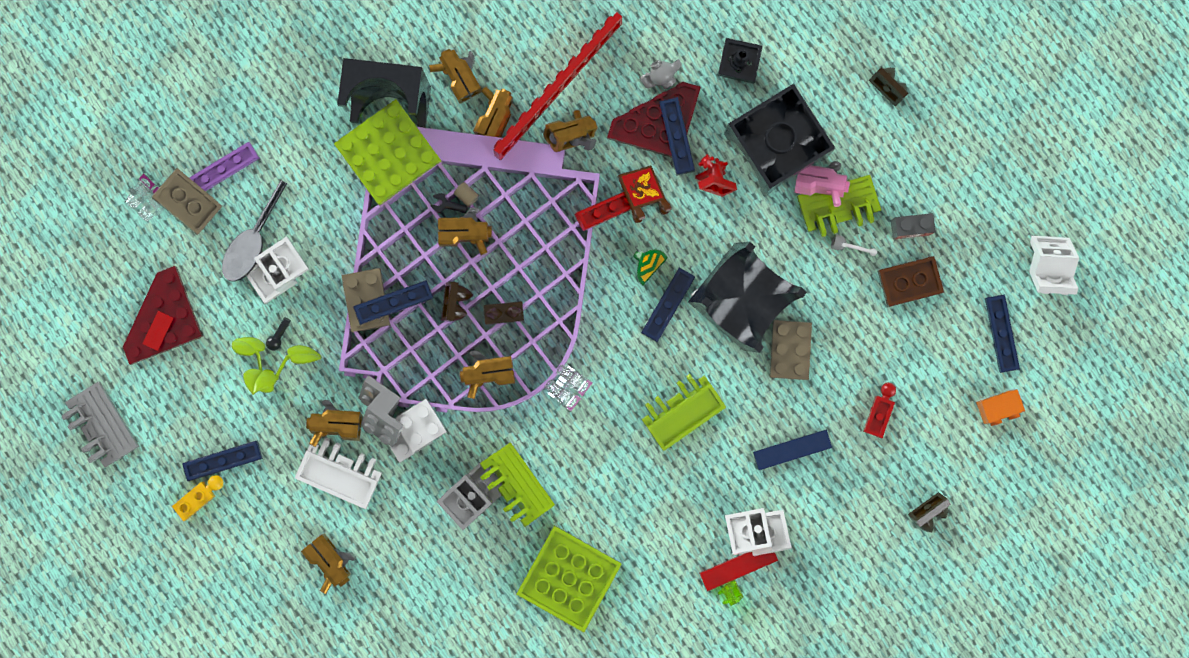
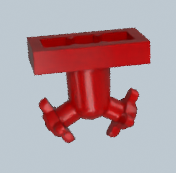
(713, 179)

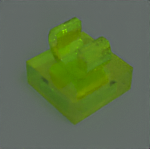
(732, 593)

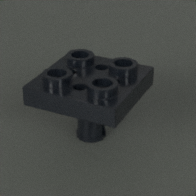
(741, 53)

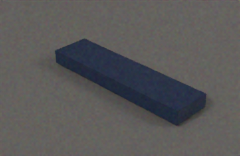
(677, 136)
(393, 302)
(668, 304)
(1002, 333)
(792, 449)
(222, 461)

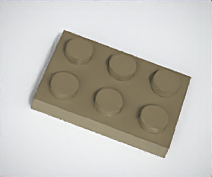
(186, 201)
(360, 288)
(790, 350)

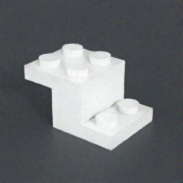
(1054, 265)
(276, 270)
(419, 430)
(758, 532)

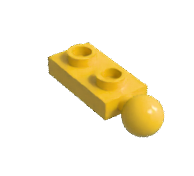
(197, 497)

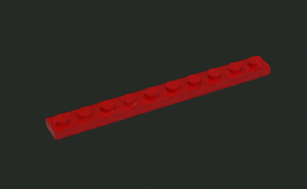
(553, 90)

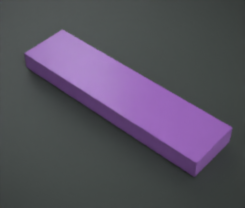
(225, 167)

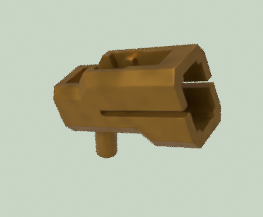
(497, 115)

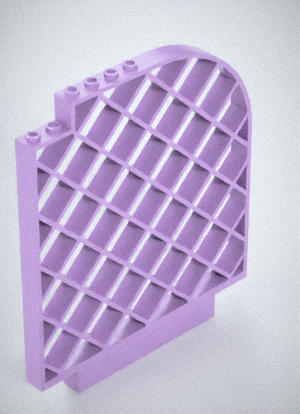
(475, 152)

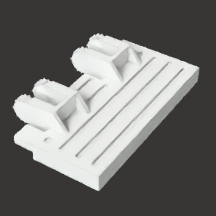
(338, 477)

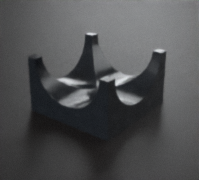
(374, 80)
(780, 138)
(744, 296)

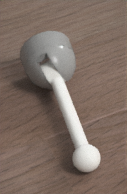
(839, 243)

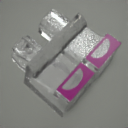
(142, 194)
(560, 389)

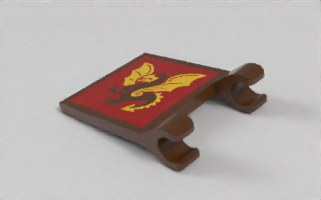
(643, 190)

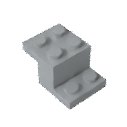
(380, 410)
(469, 497)

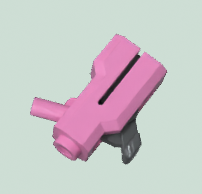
(823, 181)

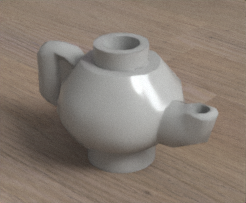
(661, 74)

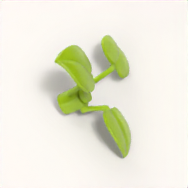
(264, 380)

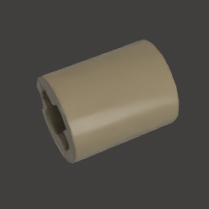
(466, 194)

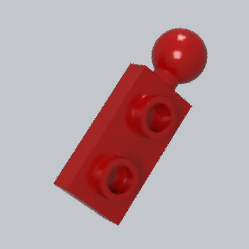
(880, 411)

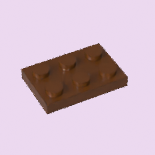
(910, 281)

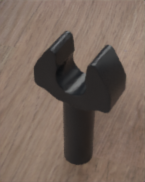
(447, 205)

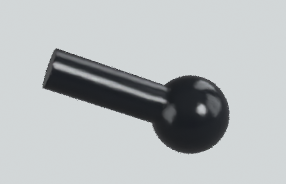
(274, 342)

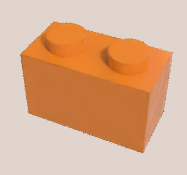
(1000, 407)

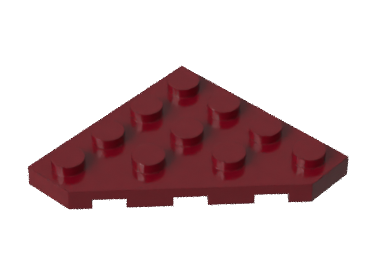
(644, 124)
(169, 297)

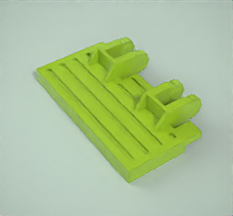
(821, 206)
(684, 413)
(517, 484)

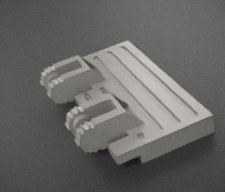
(102, 423)

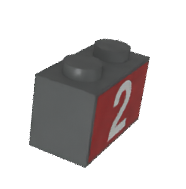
(913, 226)

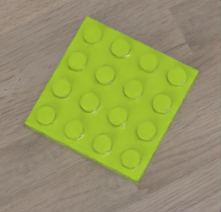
(387, 152)
(569, 578)

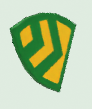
(648, 263)

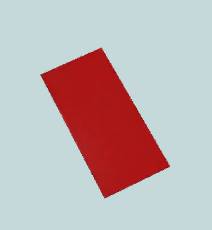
(158, 330)

